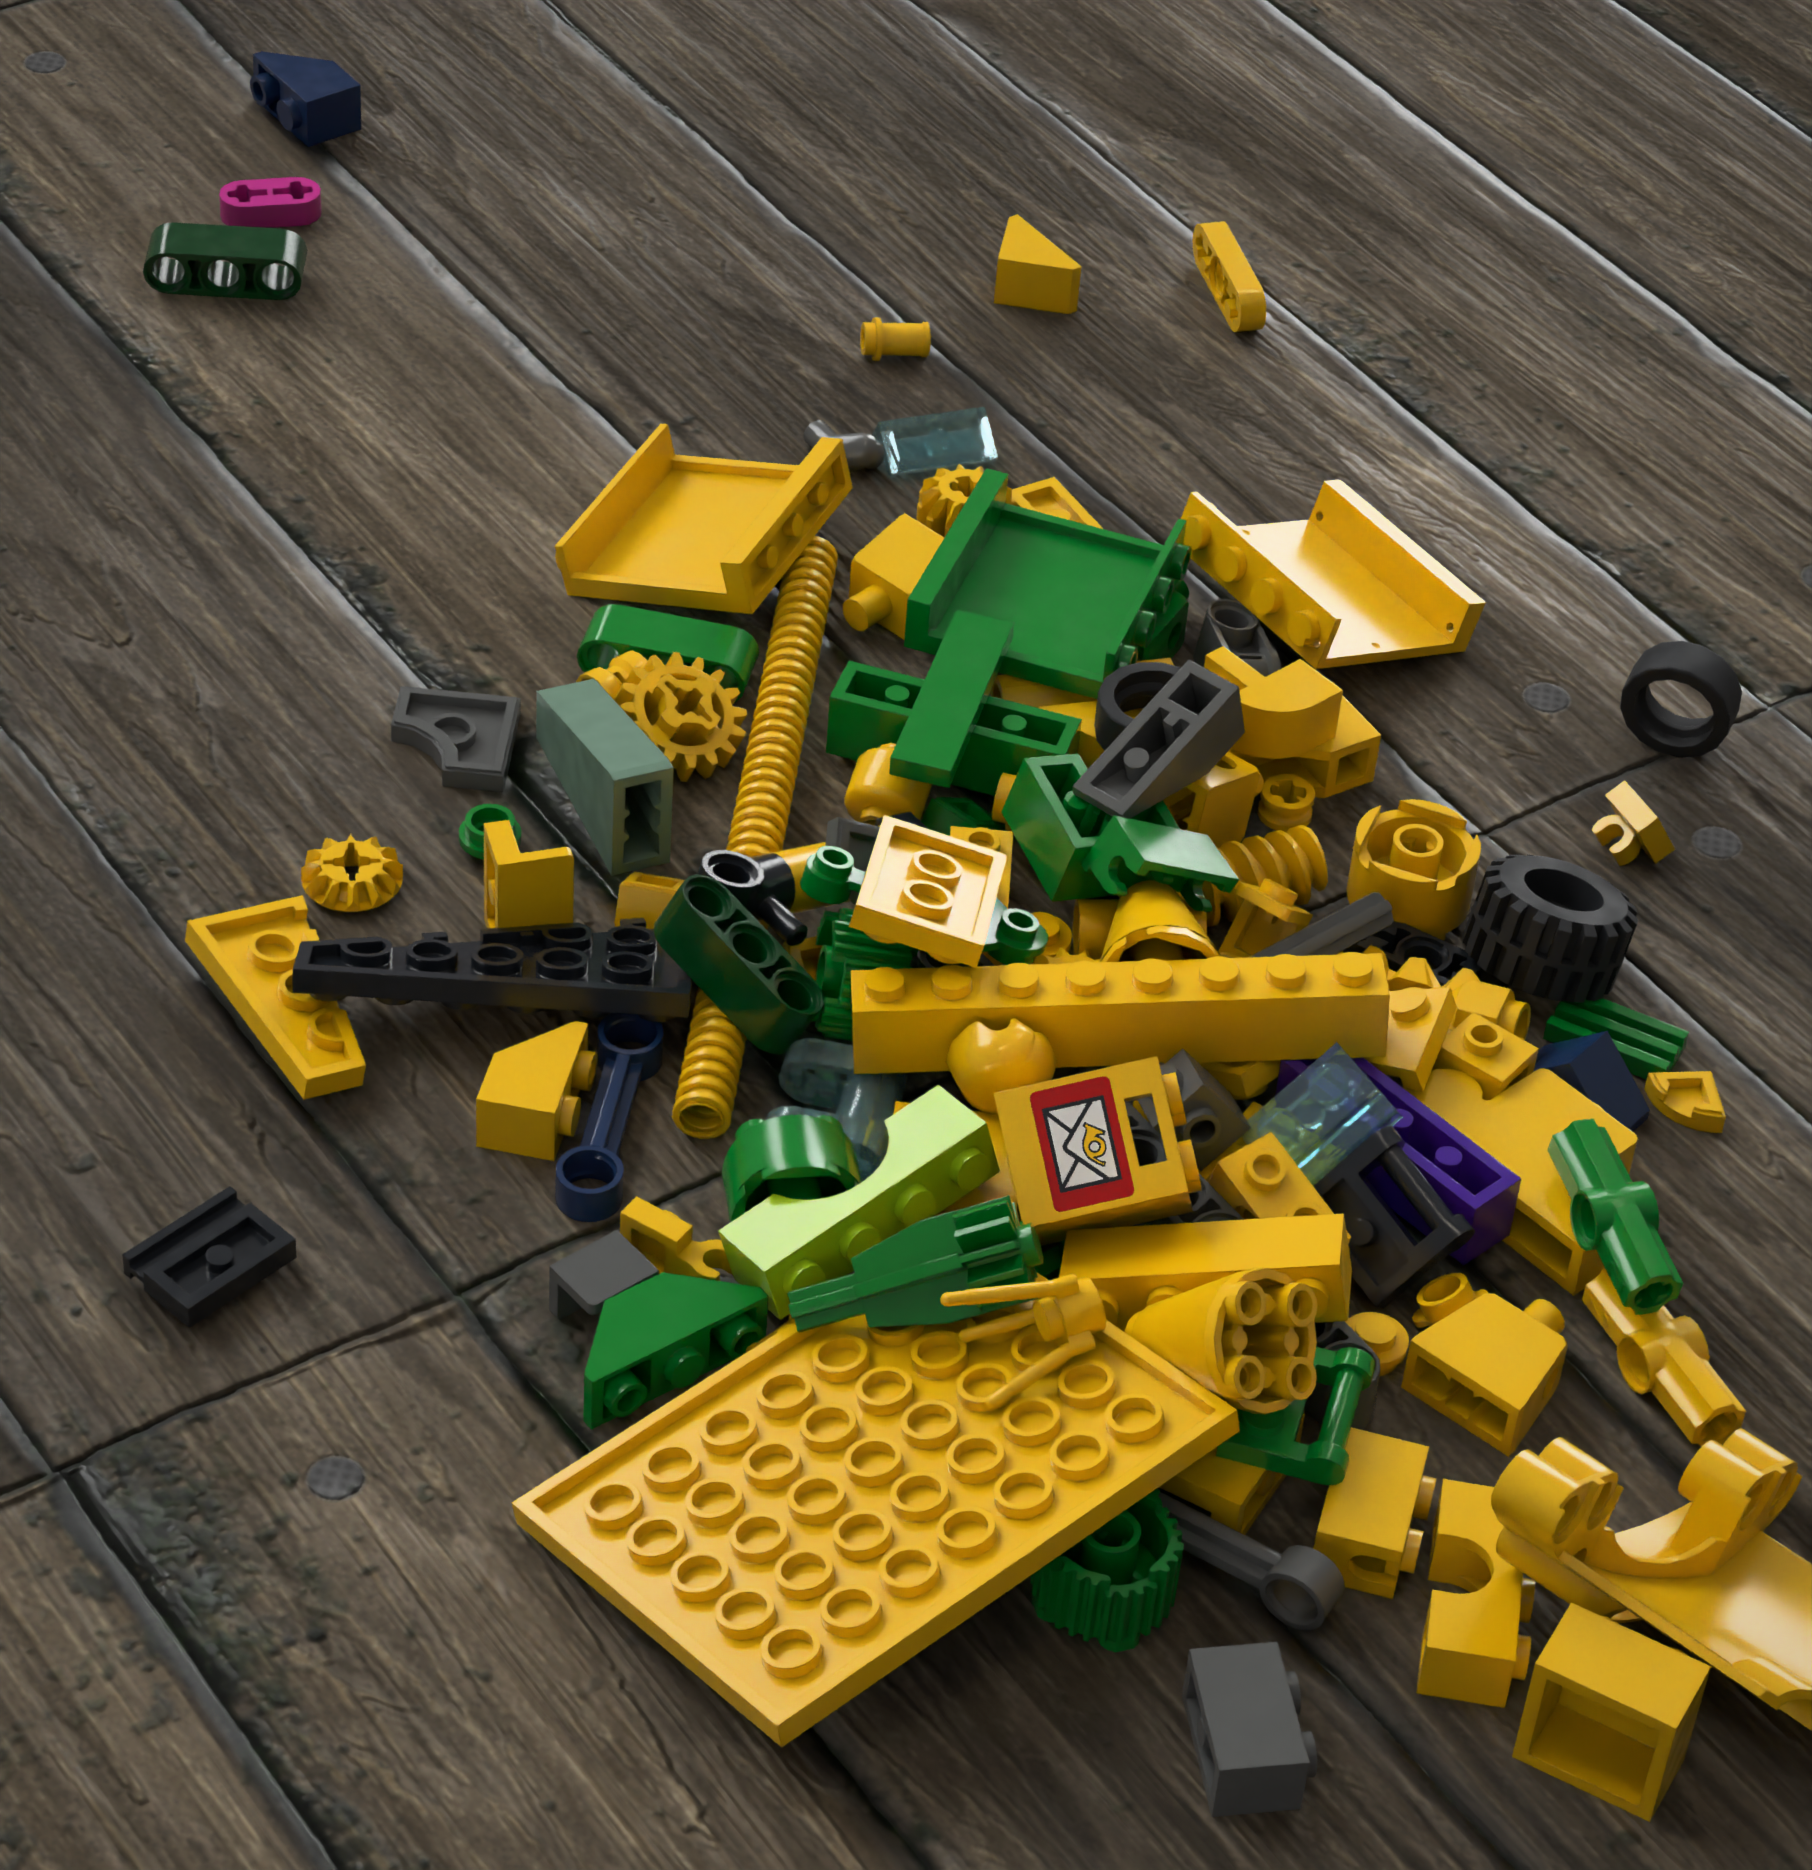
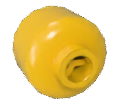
(878, 793)

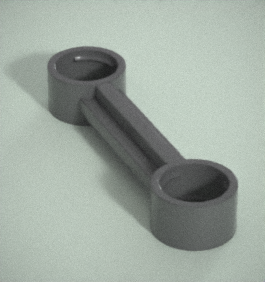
(1273, 1573)

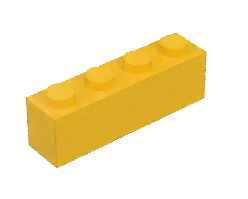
(1160, 1261)

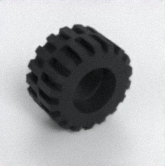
(1550, 928)

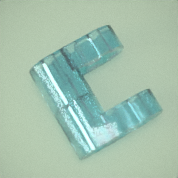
(860, 1100)

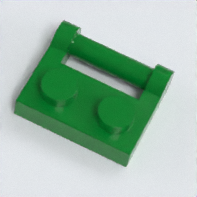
(1271, 1438)

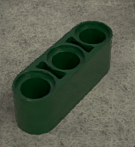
(199, 267)
(738, 964)

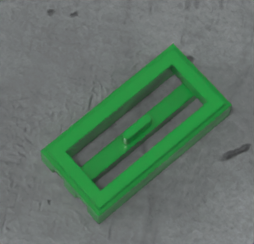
(1641, 1040)

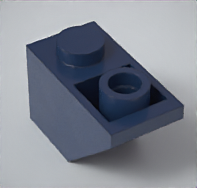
(307, 95)

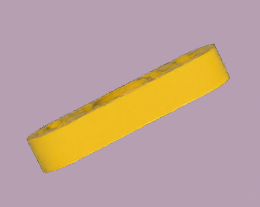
(1229, 276)

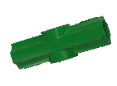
(1615, 1217)

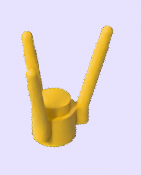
(1067, 1312)

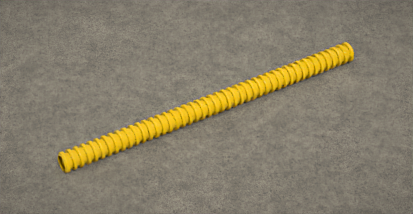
(760, 815)

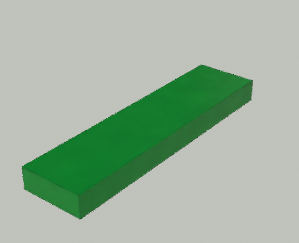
(951, 699)

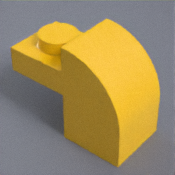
(1282, 711)

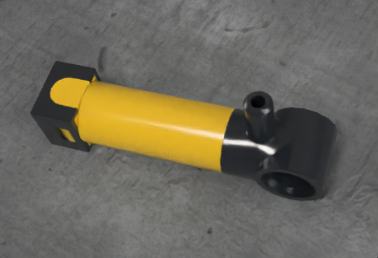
(771, 883)

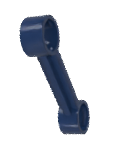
(608, 1118)

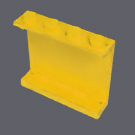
(1336, 584)

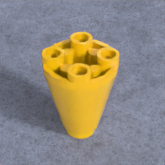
(1238, 1337)

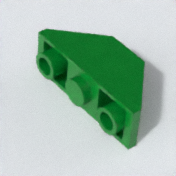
(666, 1338)

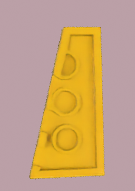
(252, 962)

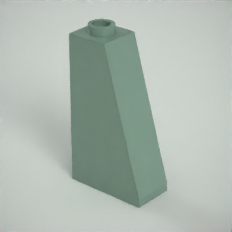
(609, 773)

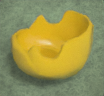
(998, 1061)

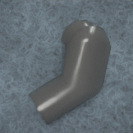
(860, 448)

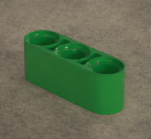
(648, 632)

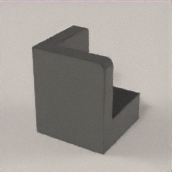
(596, 1274)

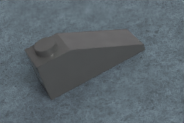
(1166, 744)

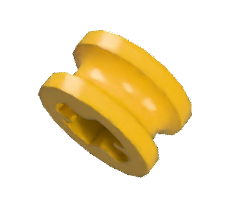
(1286, 802)

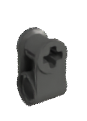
(1238, 630)

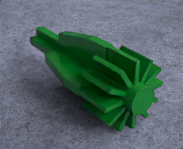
(908, 1272)

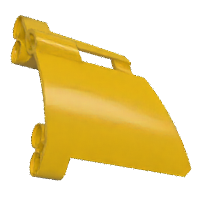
(1692, 1575)

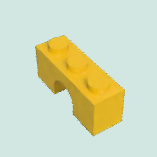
(1473, 1637)

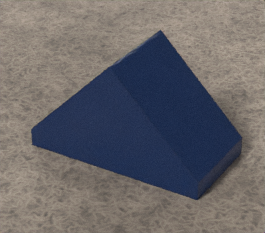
(1599, 1073)

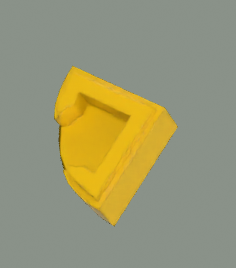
(1687, 1099)

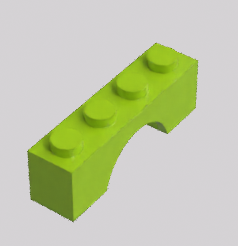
(931, 1161)

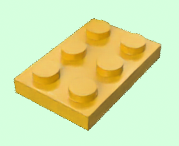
(929, 892)

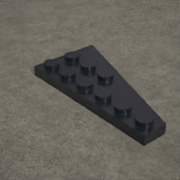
(509, 967)

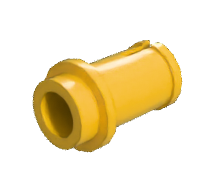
(894, 339)

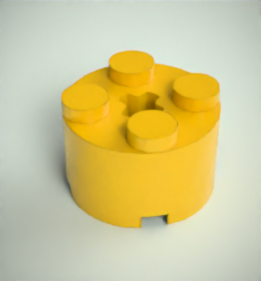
(1418, 863)

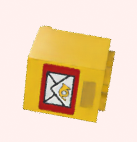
(1078, 1155)

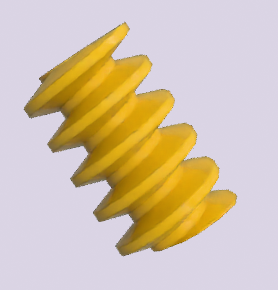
(1284, 857)

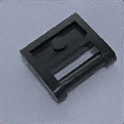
(1381, 1248)

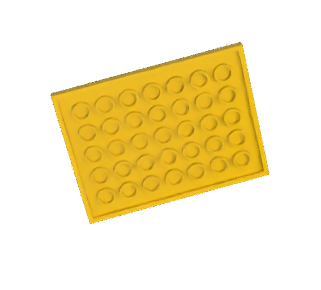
(861, 1497)

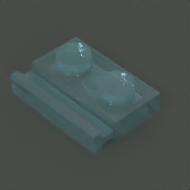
(1324, 1114)

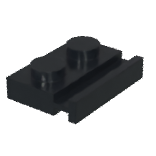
(209, 1256)

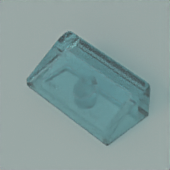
(936, 441)

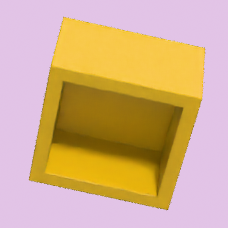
(1610, 1711)

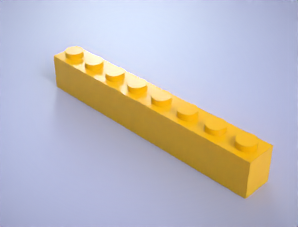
(1127, 1009)

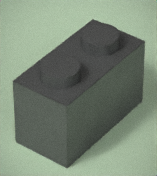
(1247, 1729)

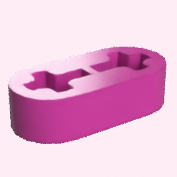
(270, 202)

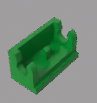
(1154, 852)

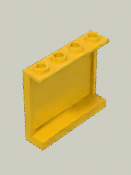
(700, 526)

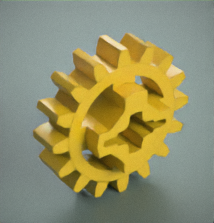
(684, 713)

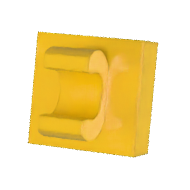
(1636, 825)

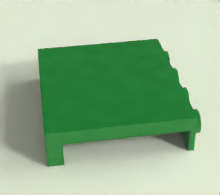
(1072, 589)

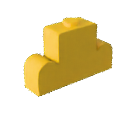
(1517, 1133)

